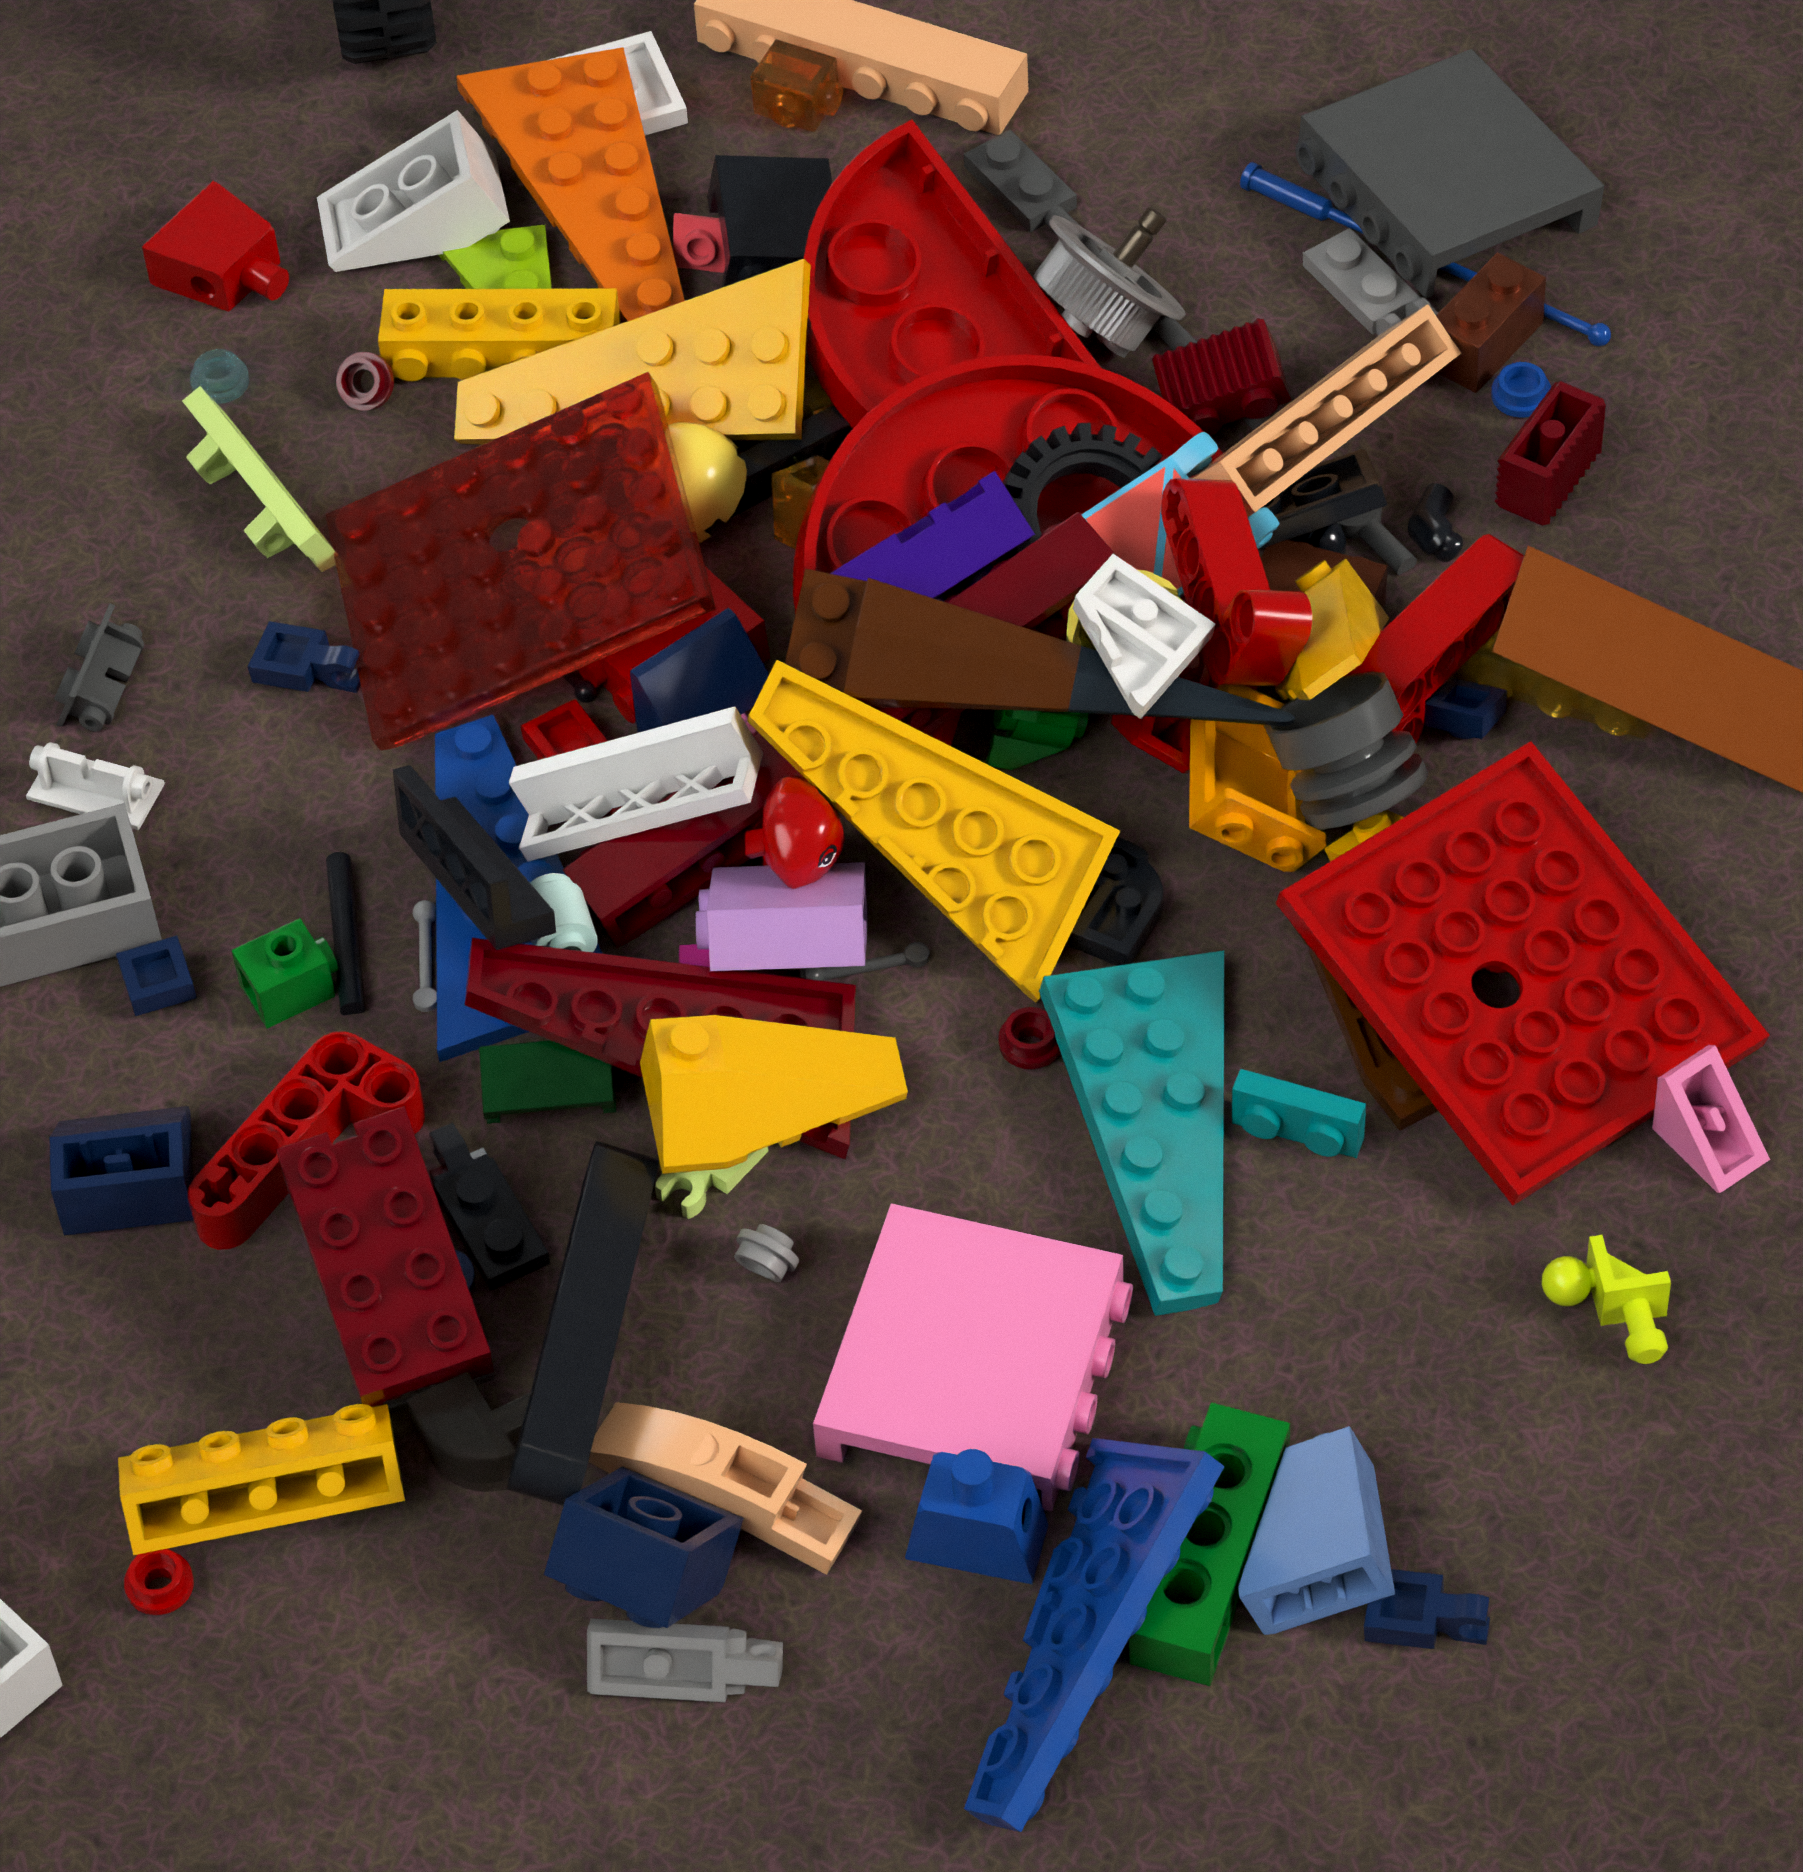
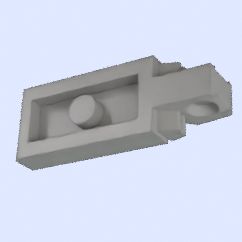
(677, 1661)

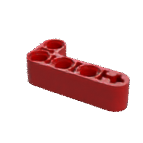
(1224, 579)
(1444, 627)
(236, 1192)

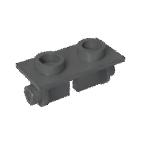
(106, 650)

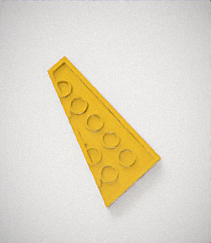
(716, 358)
(972, 839)

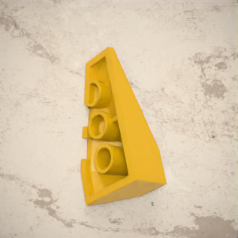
(1342, 630)
(744, 1084)

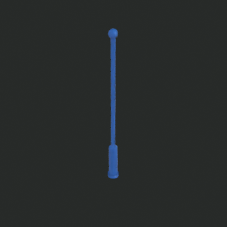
(1321, 208)

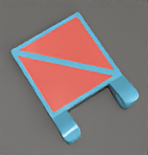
(1133, 519)

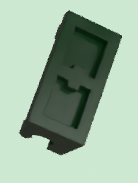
(542, 1079)

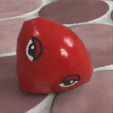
(798, 834)

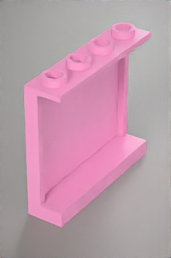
(974, 1346)

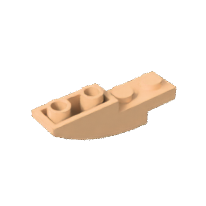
(731, 1474)

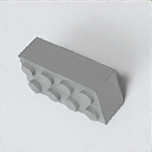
(71, 895)

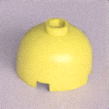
(710, 473)

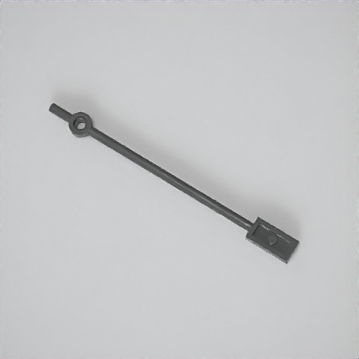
(1035, 196)

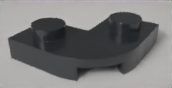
(1122, 907)

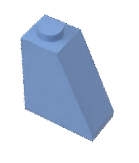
(1318, 1537)

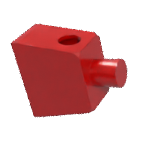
(216, 252)

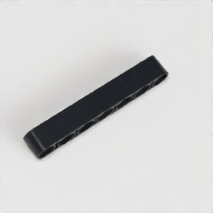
(583, 1325)

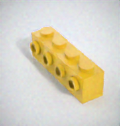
(446, 345)
(259, 1478)

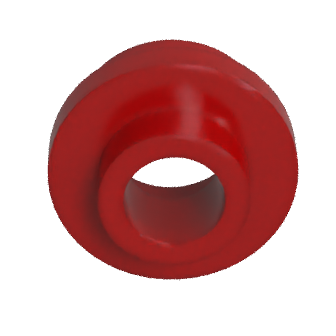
(153, 1565)

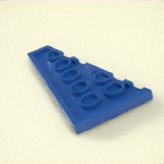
(475, 769)
(1105, 1576)

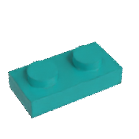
(1298, 1113)

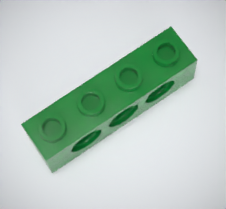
(1191, 1637)

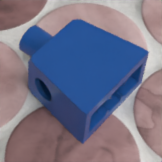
(979, 1518)

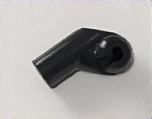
(1431, 528)

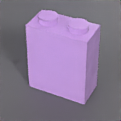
(763, 924)

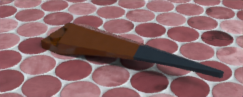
(927, 653)

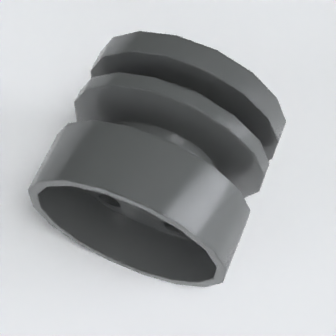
(1348, 751)

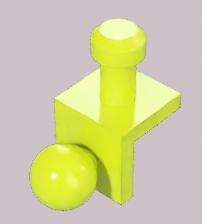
(1618, 1294)

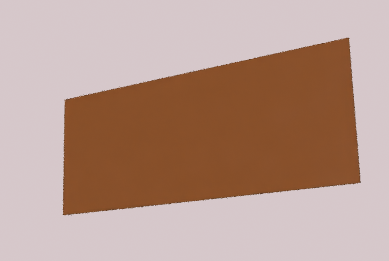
(1656, 666)

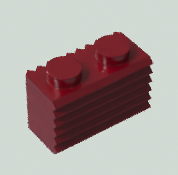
(1224, 377)
(1550, 453)

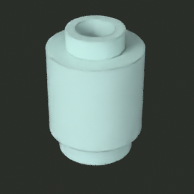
(571, 913)

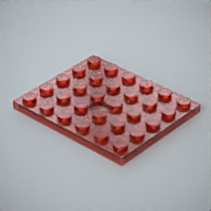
(594, 570)

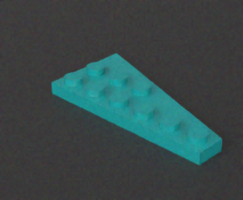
(1151, 1088)

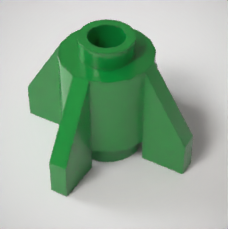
(1032, 736)

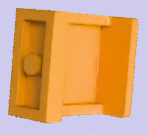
(1245, 794)

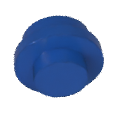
(1519, 389)

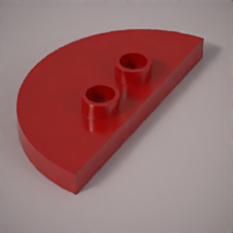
(914, 279)
(960, 426)

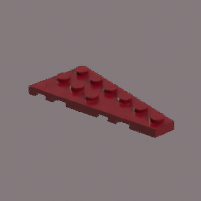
(607, 1002)

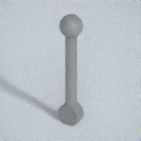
(426, 997)

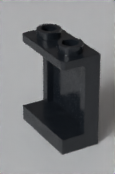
(765, 209)

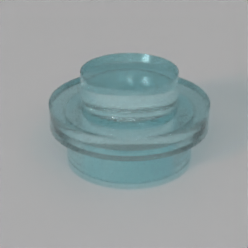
(220, 375)

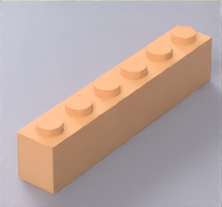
(880, 55)
(1334, 409)

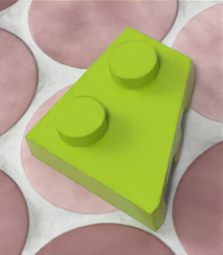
(504, 260)

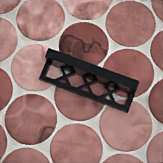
(470, 864)

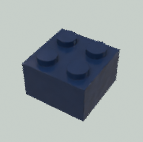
(642, 1548)

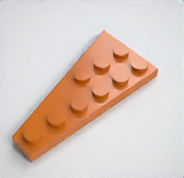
(587, 166)

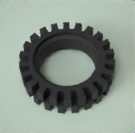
(1073, 454)

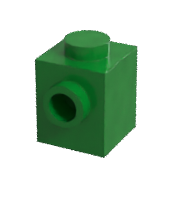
(285, 972)

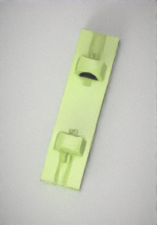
(228, 450)

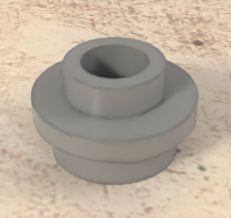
(766, 1252)

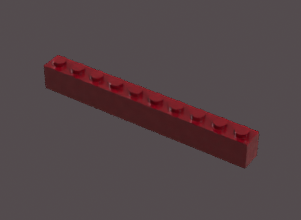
(654, 872)

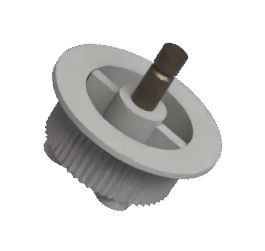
(1104, 285)

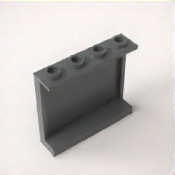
(1444, 166)

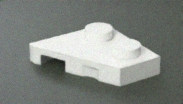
(1139, 631)

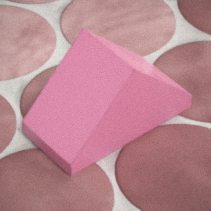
(1707, 1121)

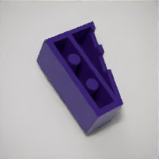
(949, 546)

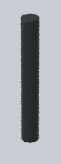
(345, 933)

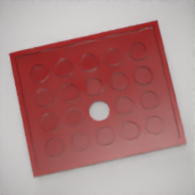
(1534, 887)

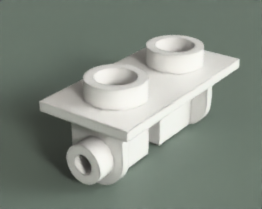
(85, 785)

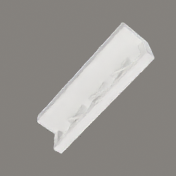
(636, 775)

